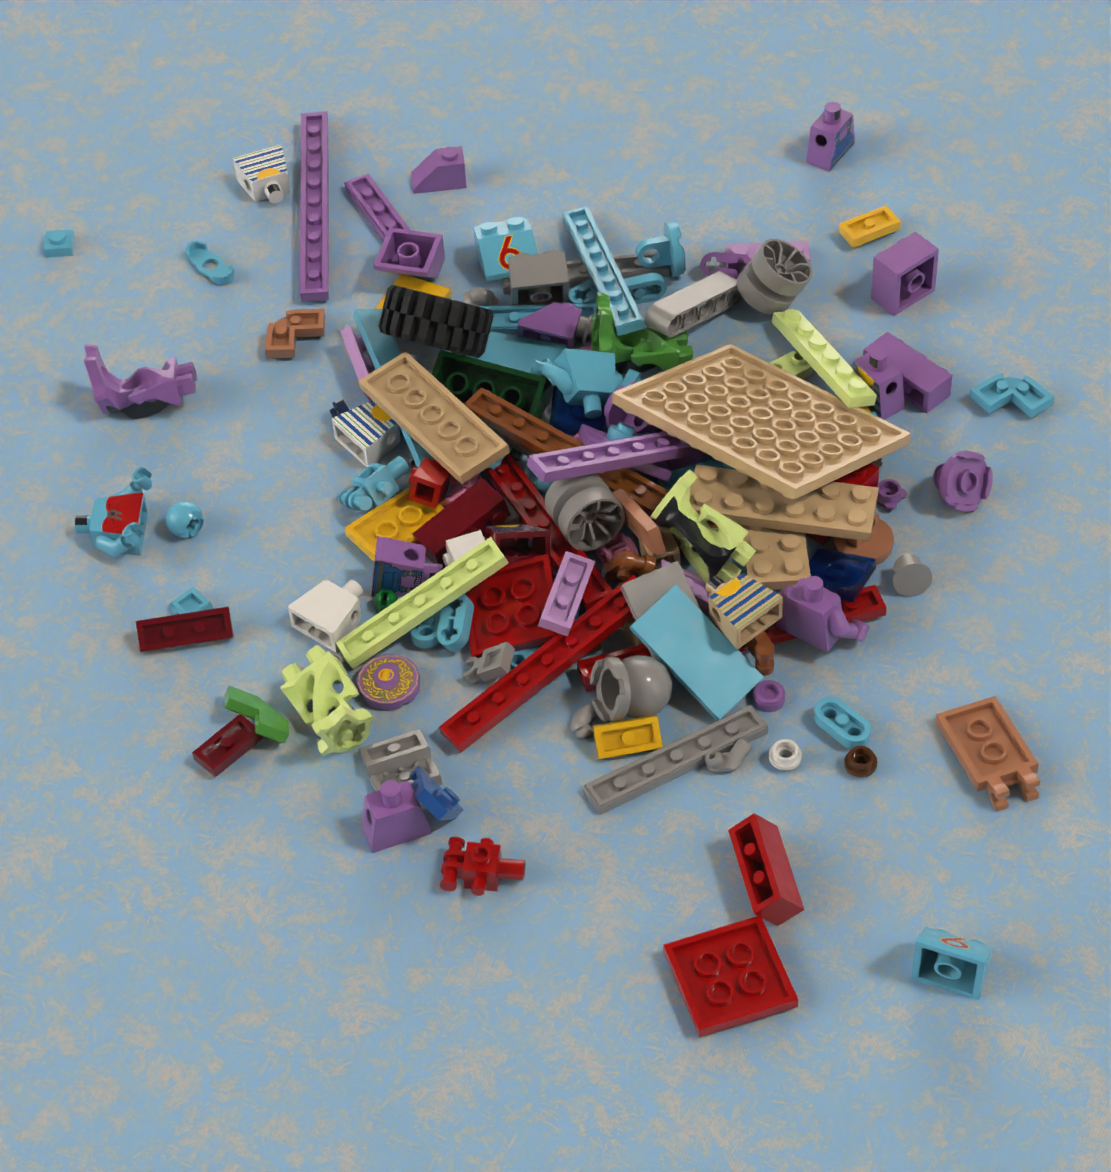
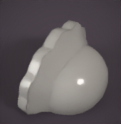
(480, 297)

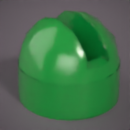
(382, 595)

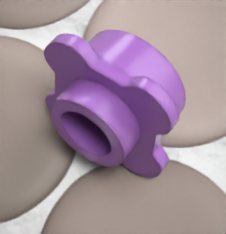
(890, 493)

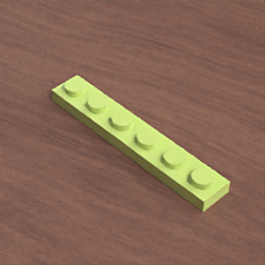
(824, 359)
(421, 603)

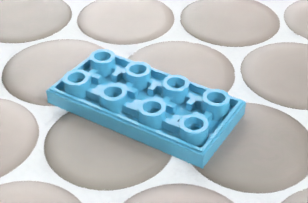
(696, 652)

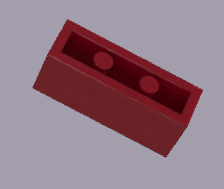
(466, 514)

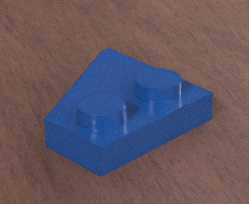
(439, 801)

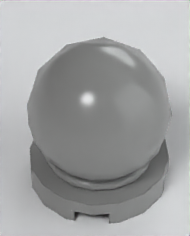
(630, 687)

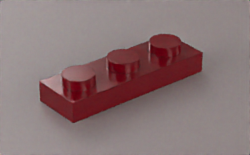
(184, 629)

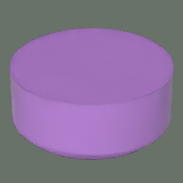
(768, 696)

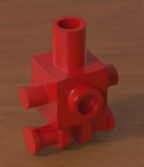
(478, 866)

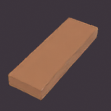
(641, 523)

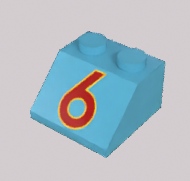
(502, 240)
(951, 962)

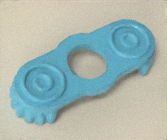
(199, 255)

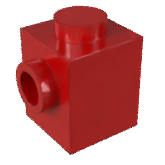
(428, 483)

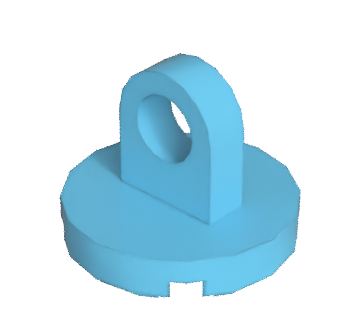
(668, 250)

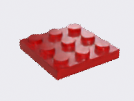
(511, 606)
(730, 976)

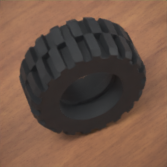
(435, 321)

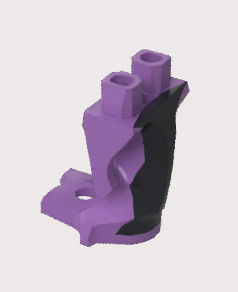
(144, 391)

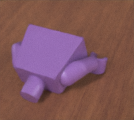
(816, 615)

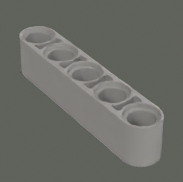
(693, 304)

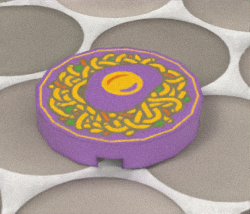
(388, 682)

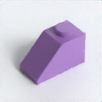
(440, 171)
(552, 323)

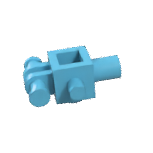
(374, 485)

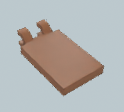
(990, 750)

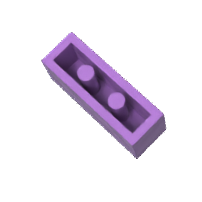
(923, 381)

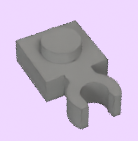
(493, 663)

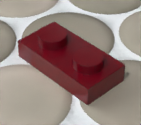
(227, 745)

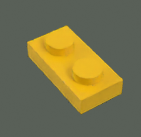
(869, 226)
(627, 736)

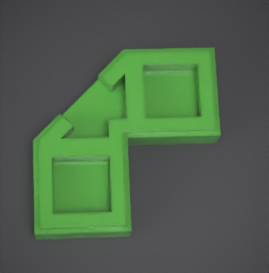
(267, 720)

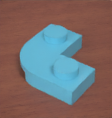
(1022, 392)

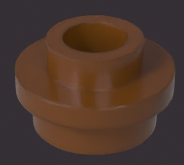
(864, 755)

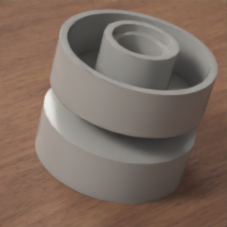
(774, 276)
(585, 511)

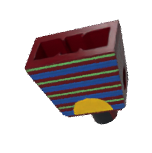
(514, 539)

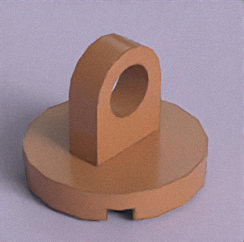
(878, 547)

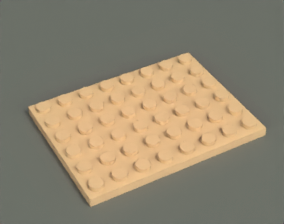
(761, 420)

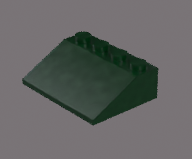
(466, 375)

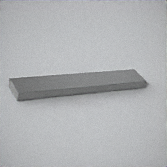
(627, 265)
(673, 760)

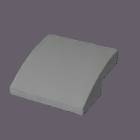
(398, 758)

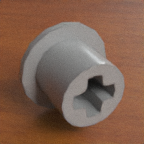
(911, 576)

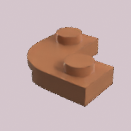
(297, 323)

